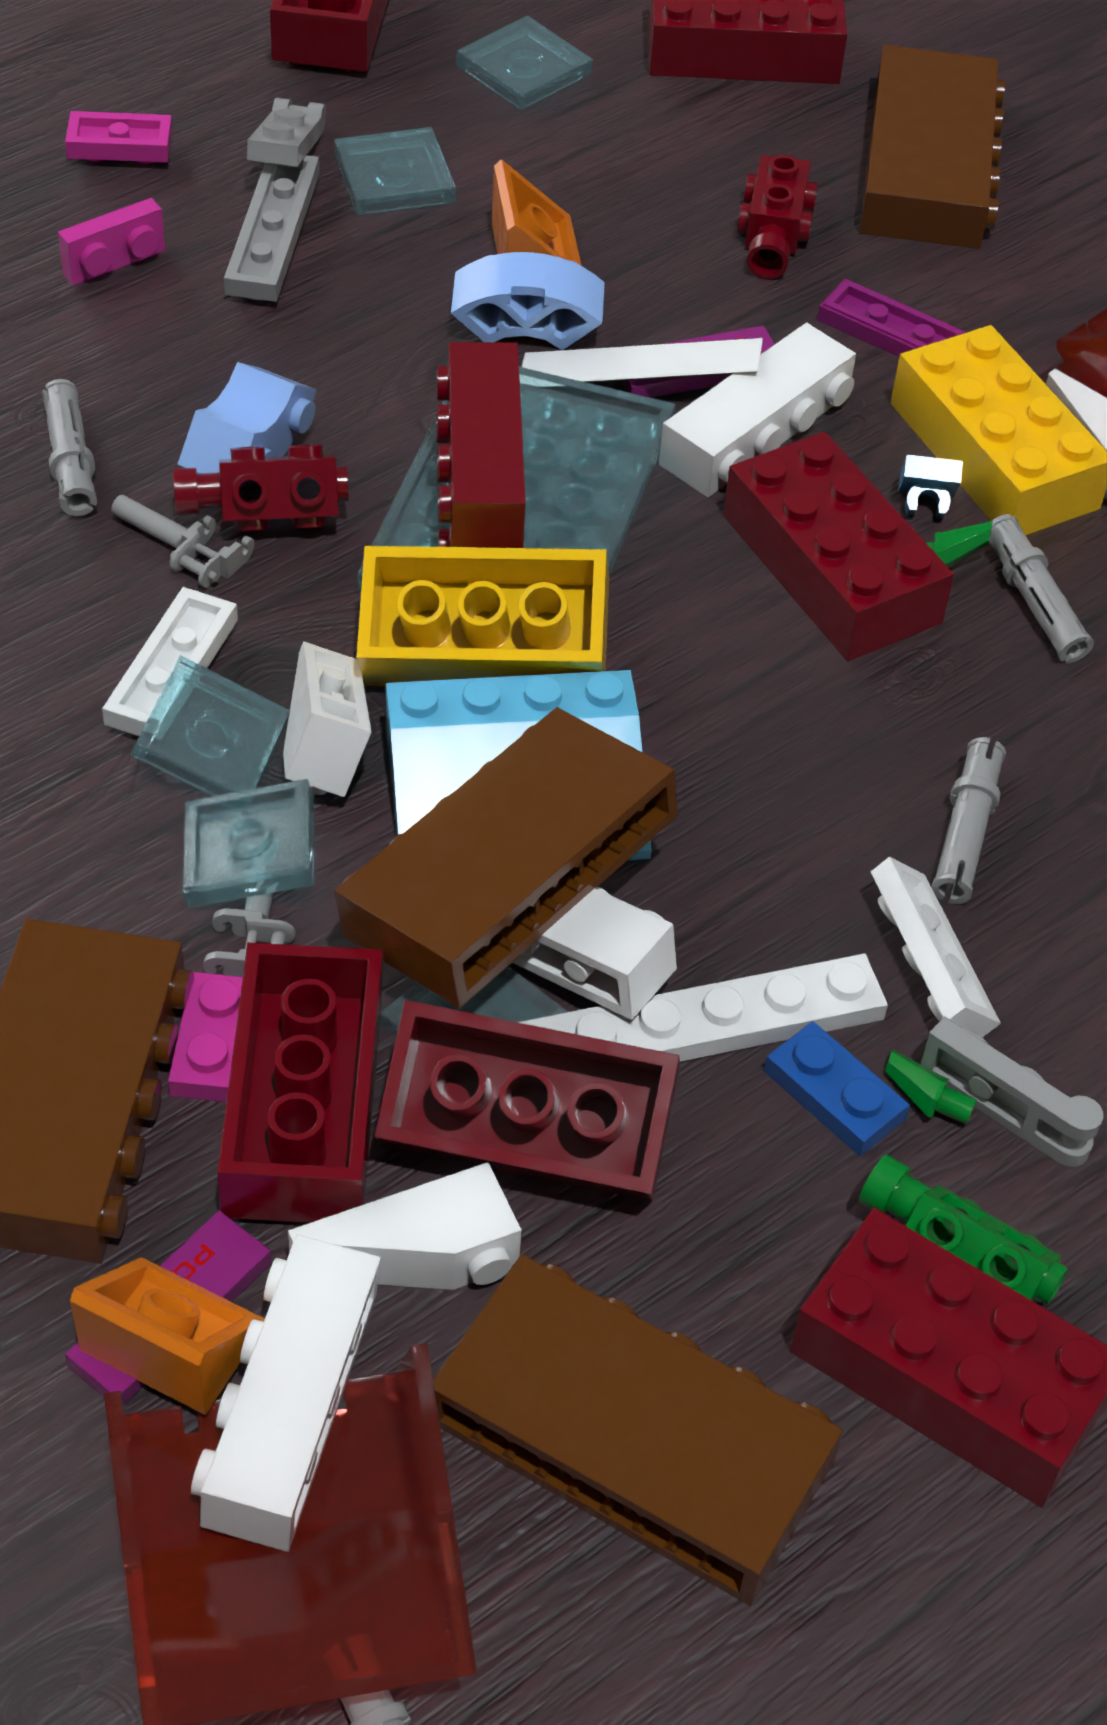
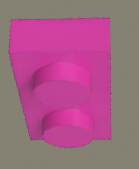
(119, 137)
(111, 241)
(206, 1039)

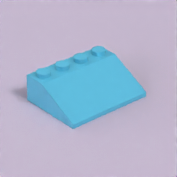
(452, 727)

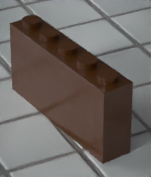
(934, 147)
(506, 855)
(78, 1076)
(636, 1426)

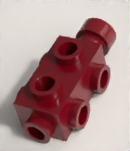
(776, 213)
(278, 483)

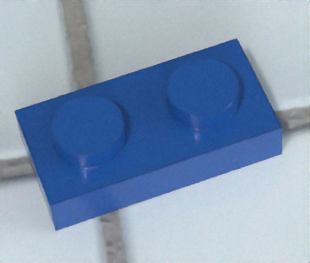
(836, 1088)

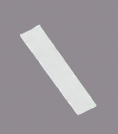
(649, 360)

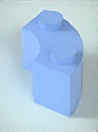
(528, 297)
(250, 411)

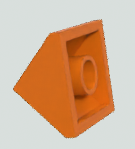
(529, 219)
(161, 1330)

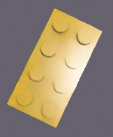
(1015, 437)
(481, 612)

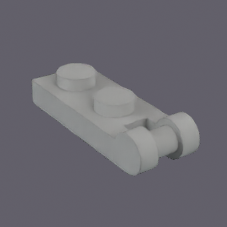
(287, 133)
(1014, 1094)

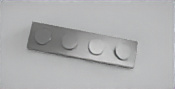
(271, 230)

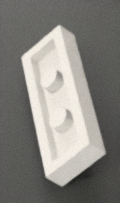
(190, 628)
(933, 947)

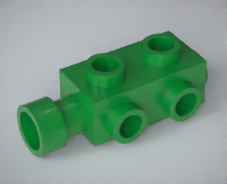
(975, 1238)

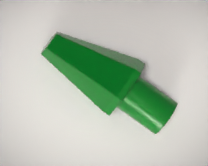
(960, 543)
(928, 1089)

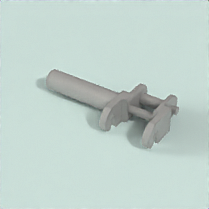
(188, 542)
(250, 923)

